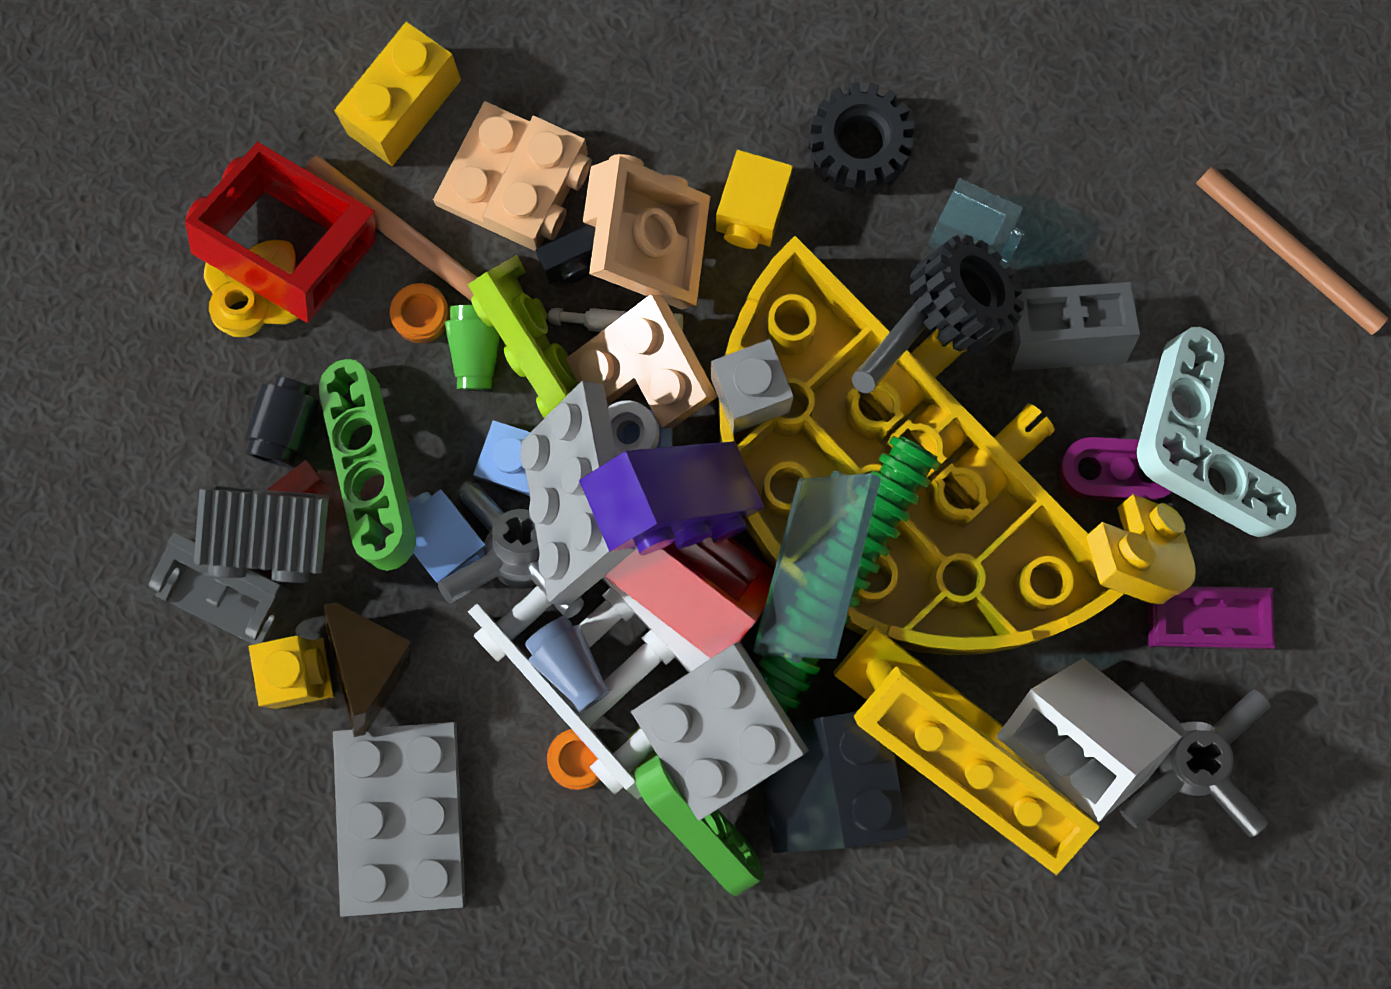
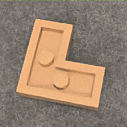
(647, 351)

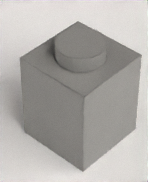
(751, 386)

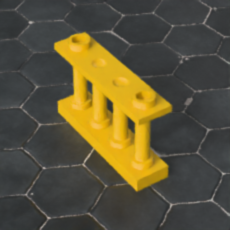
(959, 750)

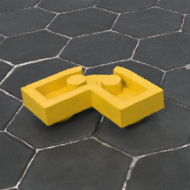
(1148, 556)

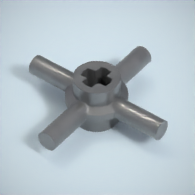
(509, 552)
(1218, 762)

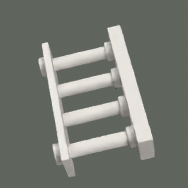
(660, 645)

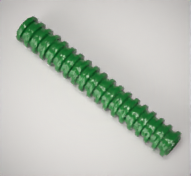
(901, 478)

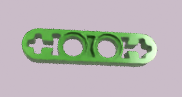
(359, 465)

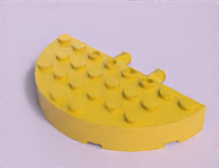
(985, 548)

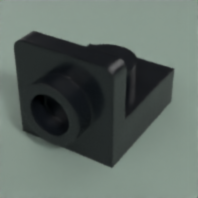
(568, 256)

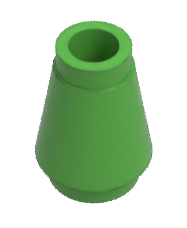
(471, 348)

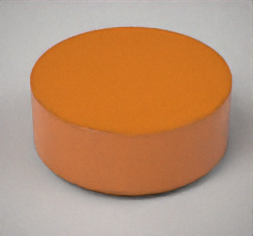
(419, 313)
(571, 761)

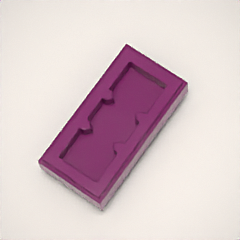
(1214, 619)

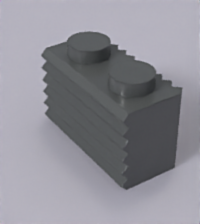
(260, 531)

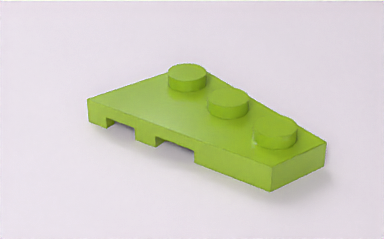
(523, 328)

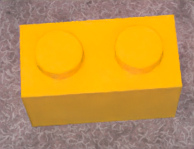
(398, 93)

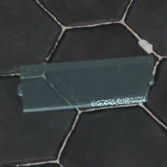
(817, 566)

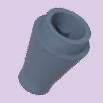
(567, 662)

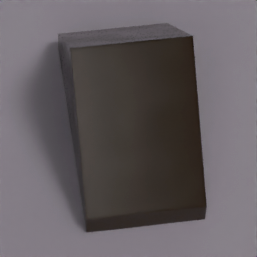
(366, 662)

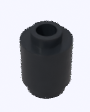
(281, 422)

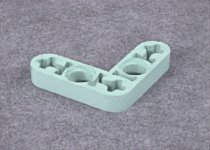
(1188, 442)

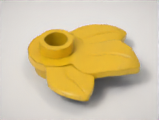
(258, 310)

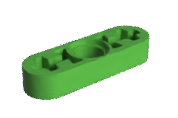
(710, 840)

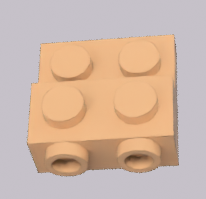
(514, 176)
(646, 229)

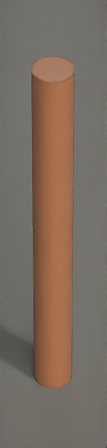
(399, 230)
(1292, 251)

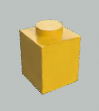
(753, 200)

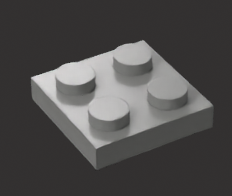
(719, 730)

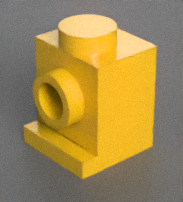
(291, 672)

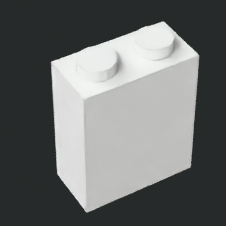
(1088, 738)

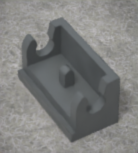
(1074, 326)
(237, 605)

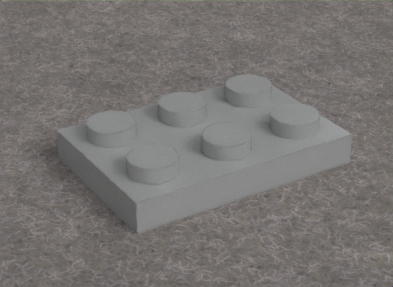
(556, 456)
(399, 819)

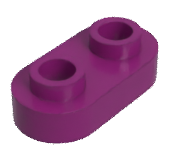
(1116, 471)

